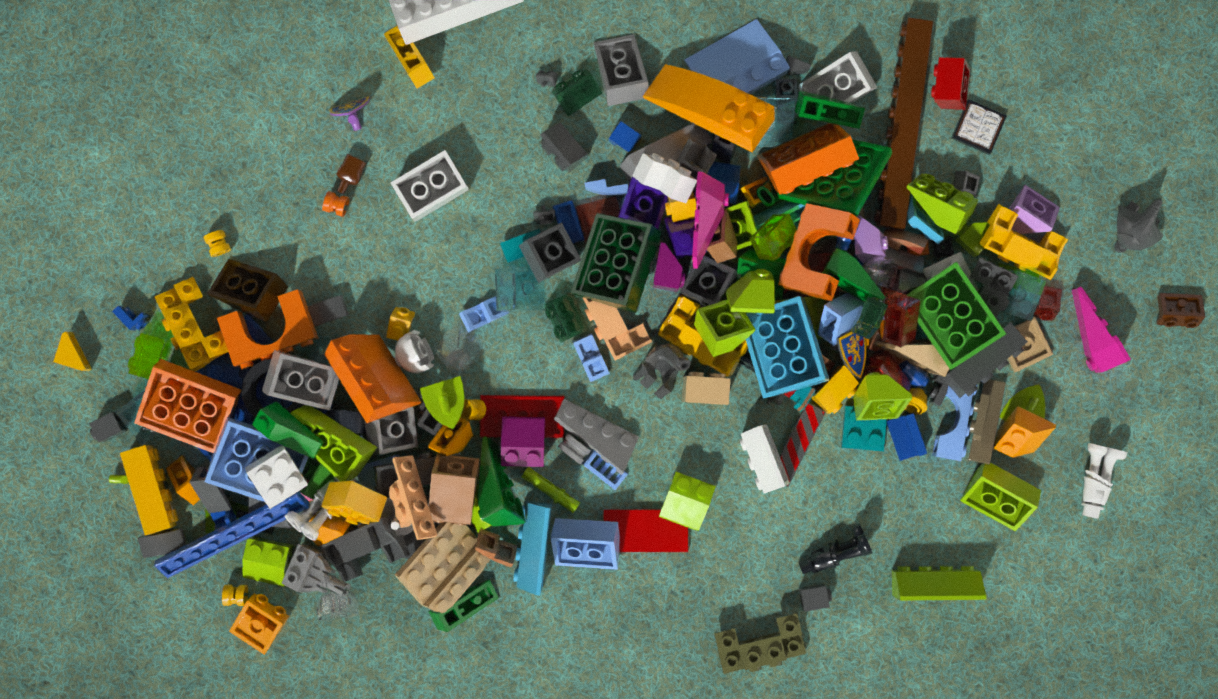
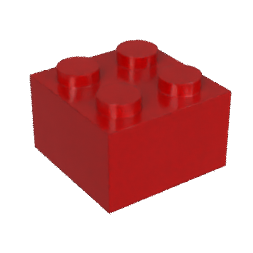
(951, 83)

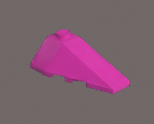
(709, 212)
(1099, 346)

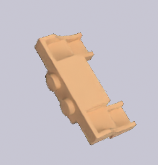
(614, 331)

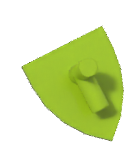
(1030, 399)
(445, 400)

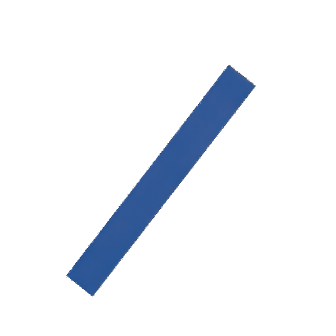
(229, 535)

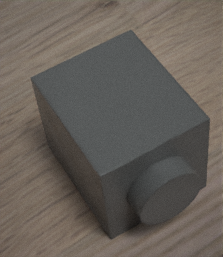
(107, 427)
(815, 597)

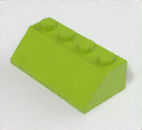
(938, 584)

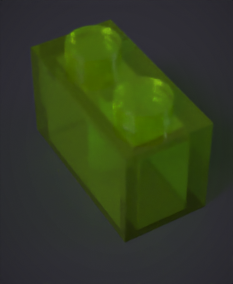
(773, 237)
(147, 353)

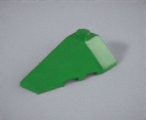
(495, 495)

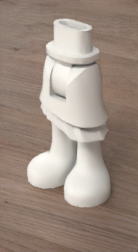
(1097, 487)
(301, 521)

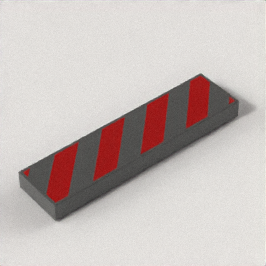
(800, 439)

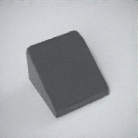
(797, 66)
(966, 182)

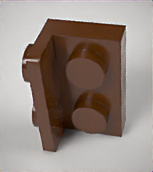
(1180, 310)

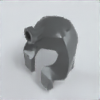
(1136, 229)
(666, 359)

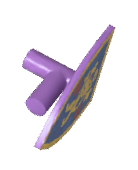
(350, 110)

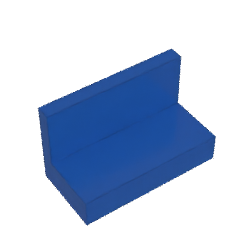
(906, 437)

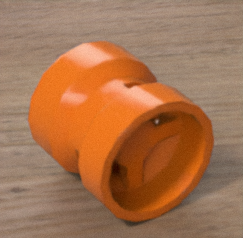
(335, 203)

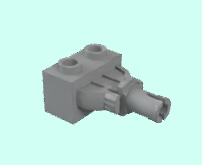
(311, 572)

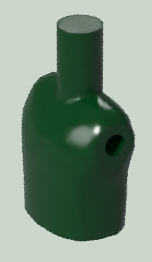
(767, 193)

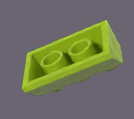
(880, 398)
(1001, 496)

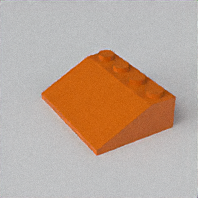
(809, 158)
(370, 375)
(186, 405)

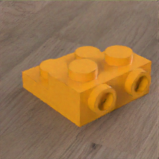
(259, 622)

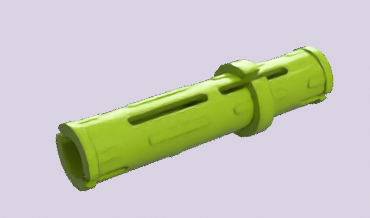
(553, 491)

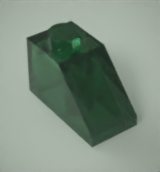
(869, 317)

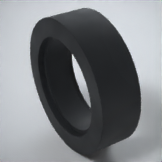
(249, 389)

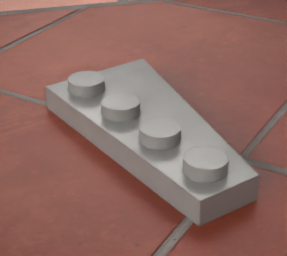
(604, 437)

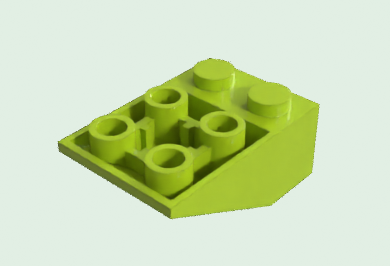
(943, 202)

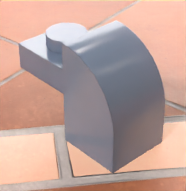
(350, 419)

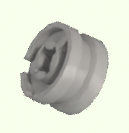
(574, 448)

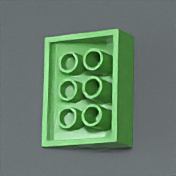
(955, 316)

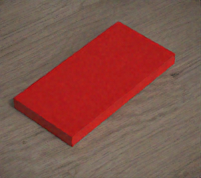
(520, 406)
(647, 532)

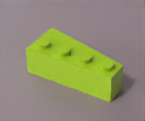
(342, 449)

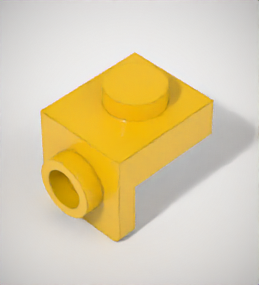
(399, 323)

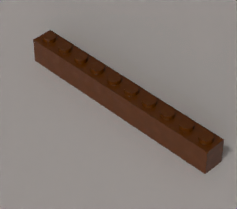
(904, 123)

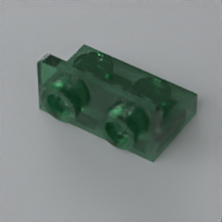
(576, 91)
(566, 317)

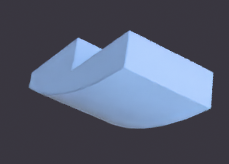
(600, 188)
(481, 314)
(590, 357)

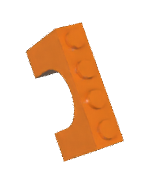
(815, 224)
(298, 331)

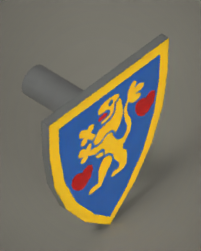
(852, 351)

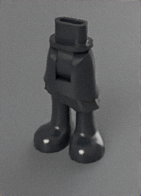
(833, 553)

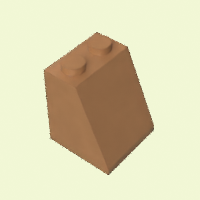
(453, 489)

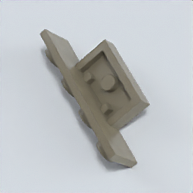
(986, 423)

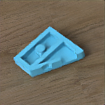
(920, 219)

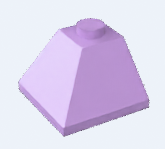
(1033, 212)
(869, 241)

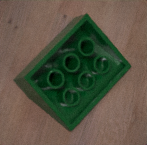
(616, 262)

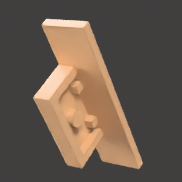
(410, 499)

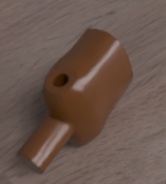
(350, 172)

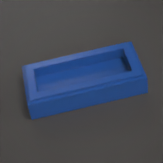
(567, 215)

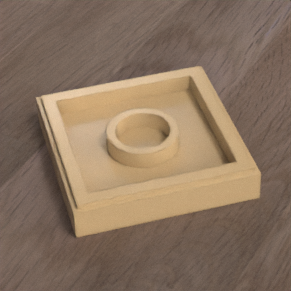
(1034, 350)

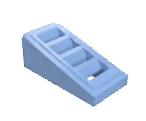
(589, 458)

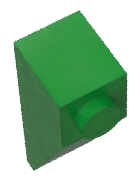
(829, 110)
(851, 276)
(286, 430)
(467, 605)

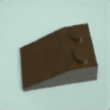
(248, 289)

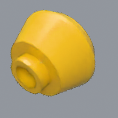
(918, 402)

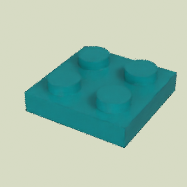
(862, 433)

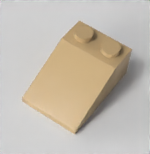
(920, 354)

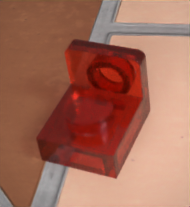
(1048, 304)

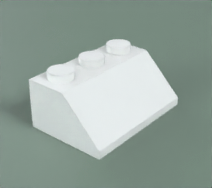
(764, 459)

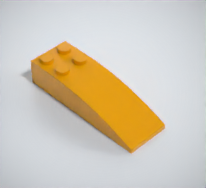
(712, 105)

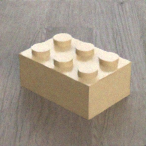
(706, 390)

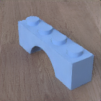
(951, 443)

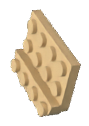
(443, 567)

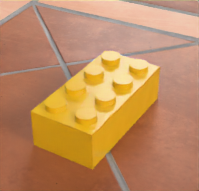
(149, 489)

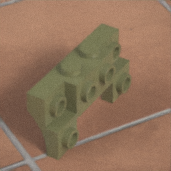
(762, 650)

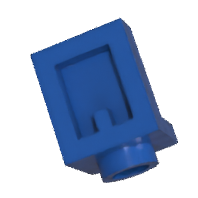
(127, 316)

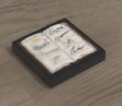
(979, 127)

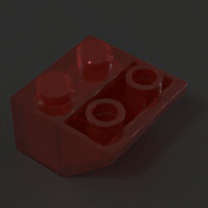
(899, 319)
(884, 363)

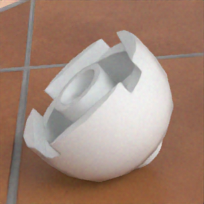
(413, 353)

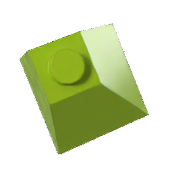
(752, 293)

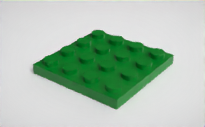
(848, 186)

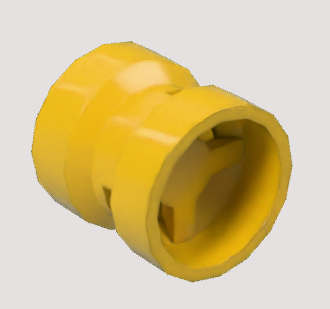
(217, 243)
(473, 409)
(234, 595)

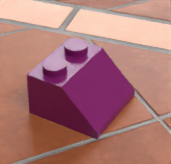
(668, 271)
(523, 441)

